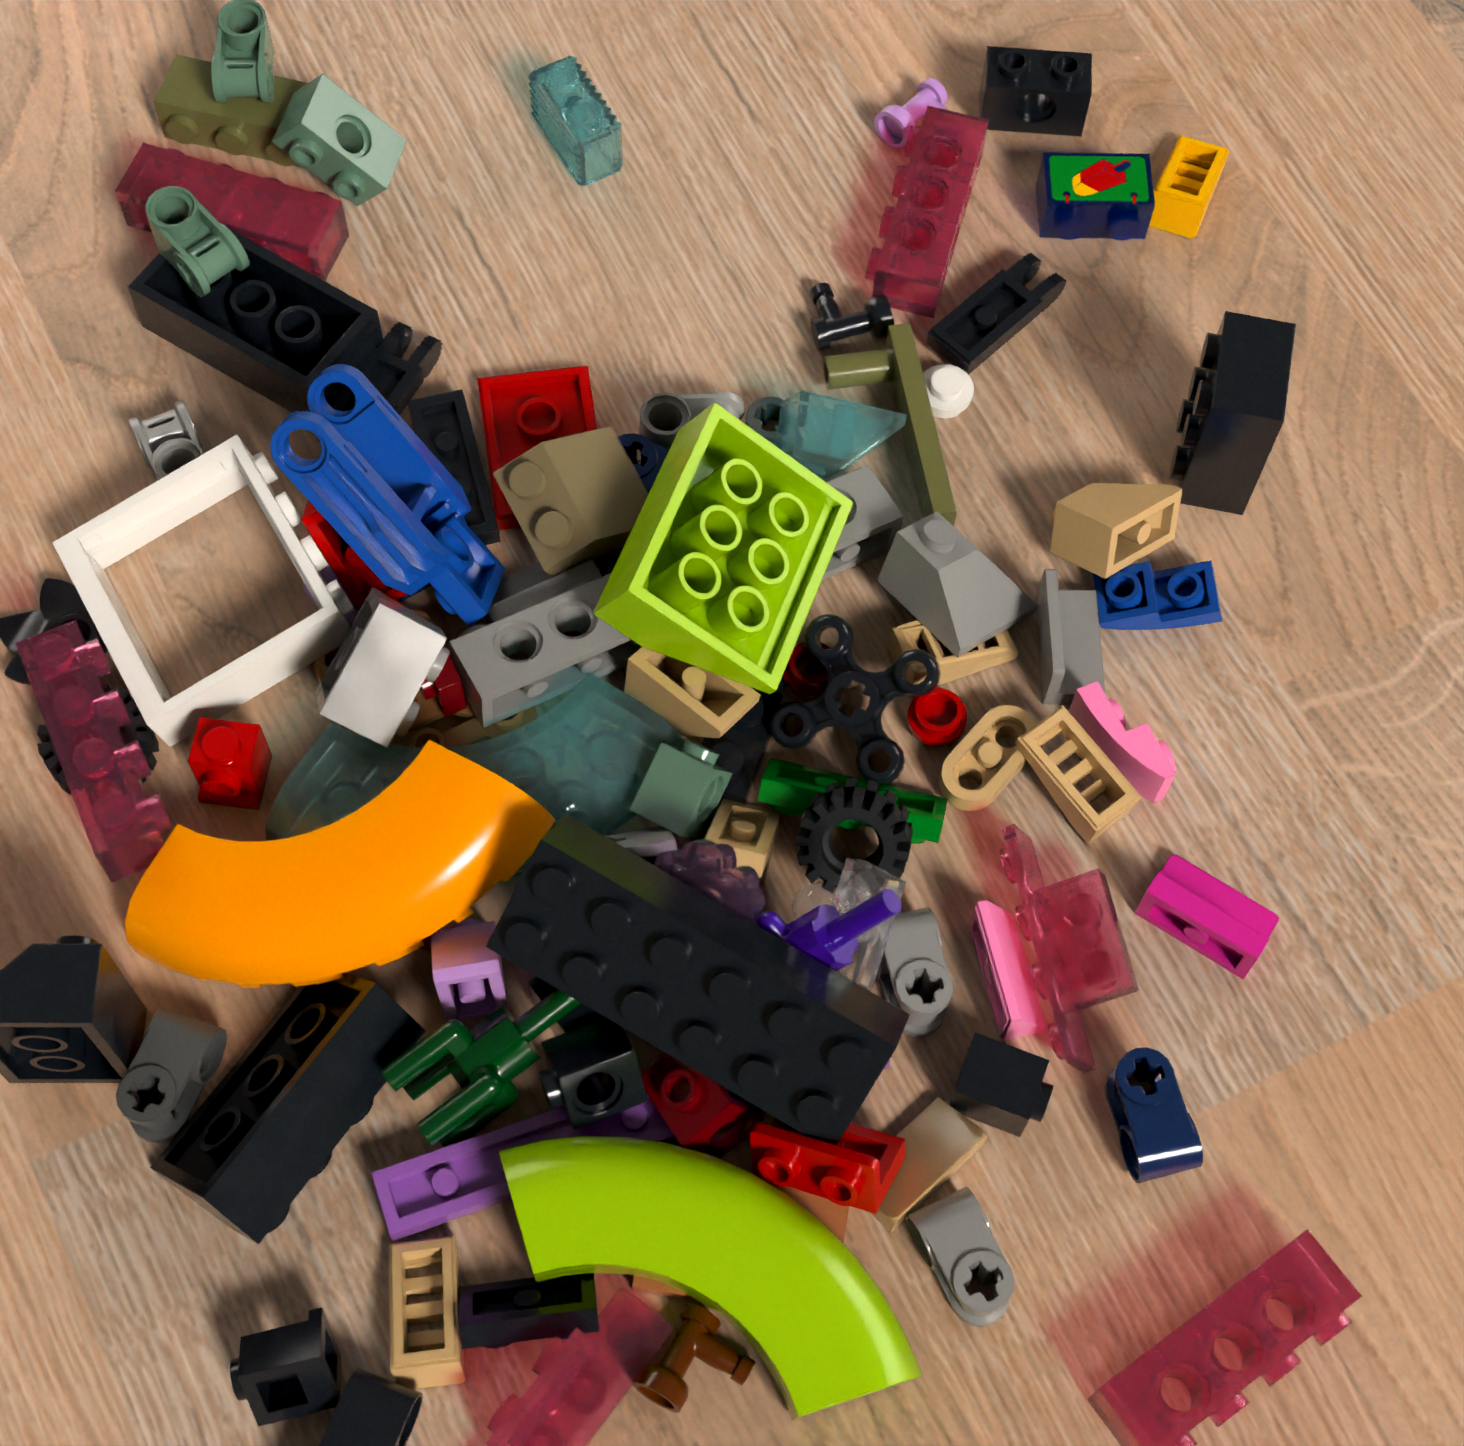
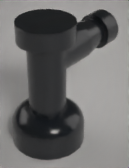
(833, 326)

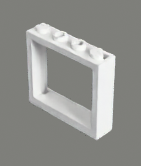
(153, 513)

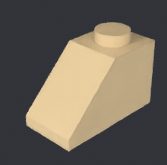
(1114, 524)
(686, 695)

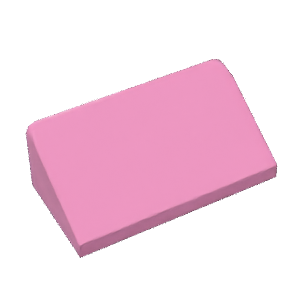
(1005, 972)

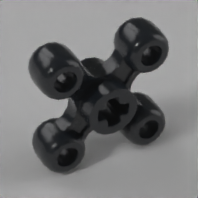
(846, 674)

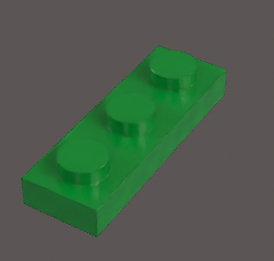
(793, 785)

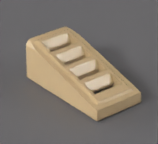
(916, 635)
(1061, 787)
(427, 1356)

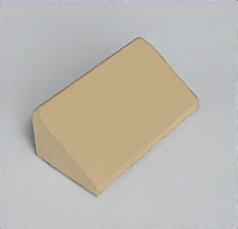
(935, 1148)

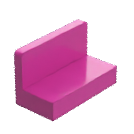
(1207, 915)

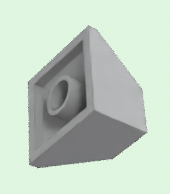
(951, 585)

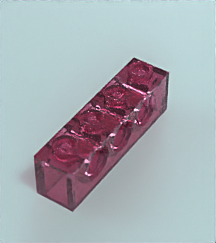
(929, 210)
(1299, 1277)

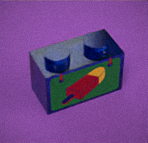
(1094, 195)

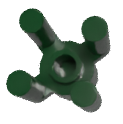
(479, 1061)

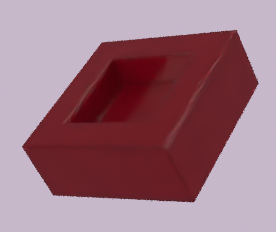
(446, 689)

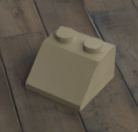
(574, 498)

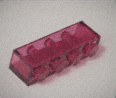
(282, 218)

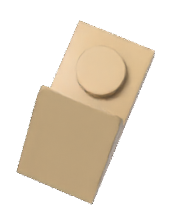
(749, 832)

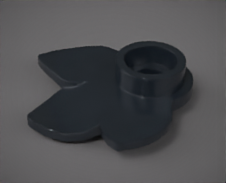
(58, 605)

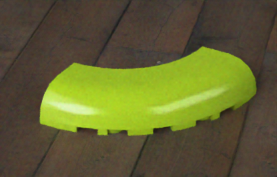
(723, 1242)

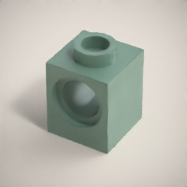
(682, 788)

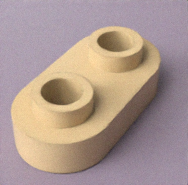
(984, 760)

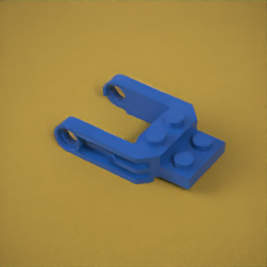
(389, 497)

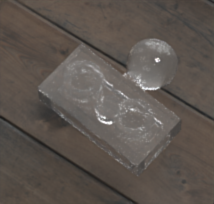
(856, 885)

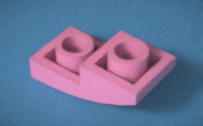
(1134, 752)

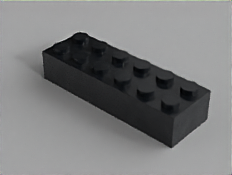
(698, 981)

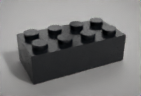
(260, 324)

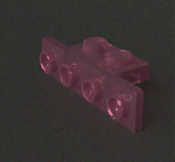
(1075, 944)
(582, 1378)

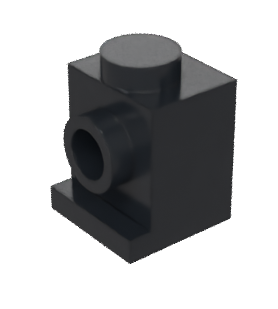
(288, 1370)

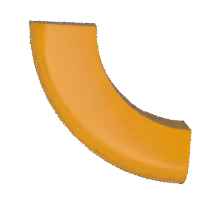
(339, 893)

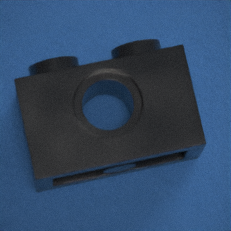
(1036, 90)

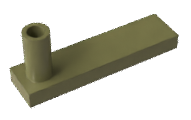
(902, 368)

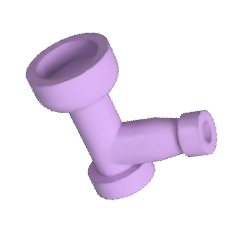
(894, 121)

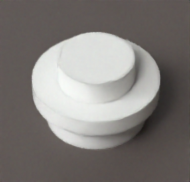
(948, 390)

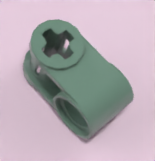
(243, 53)
(193, 238)

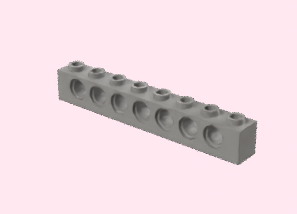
(558, 663)

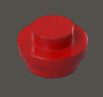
(937, 718)

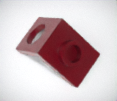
(697, 1107)

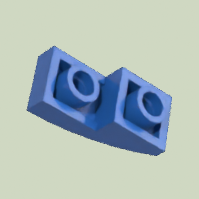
(1159, 599)

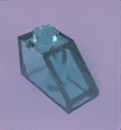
(832, 432)

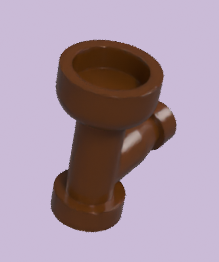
(695, 1338)

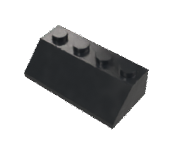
(288, 1103)

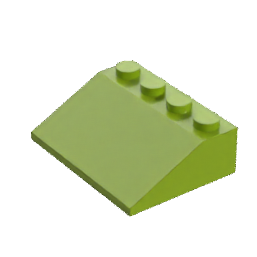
(725, 553)

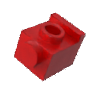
(230, 763)

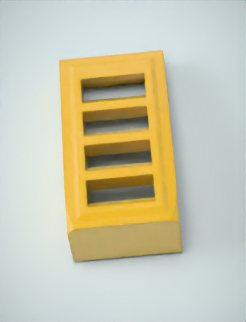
(1187, 189)

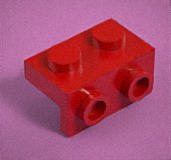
(847, 1174)

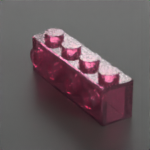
(93, 751)

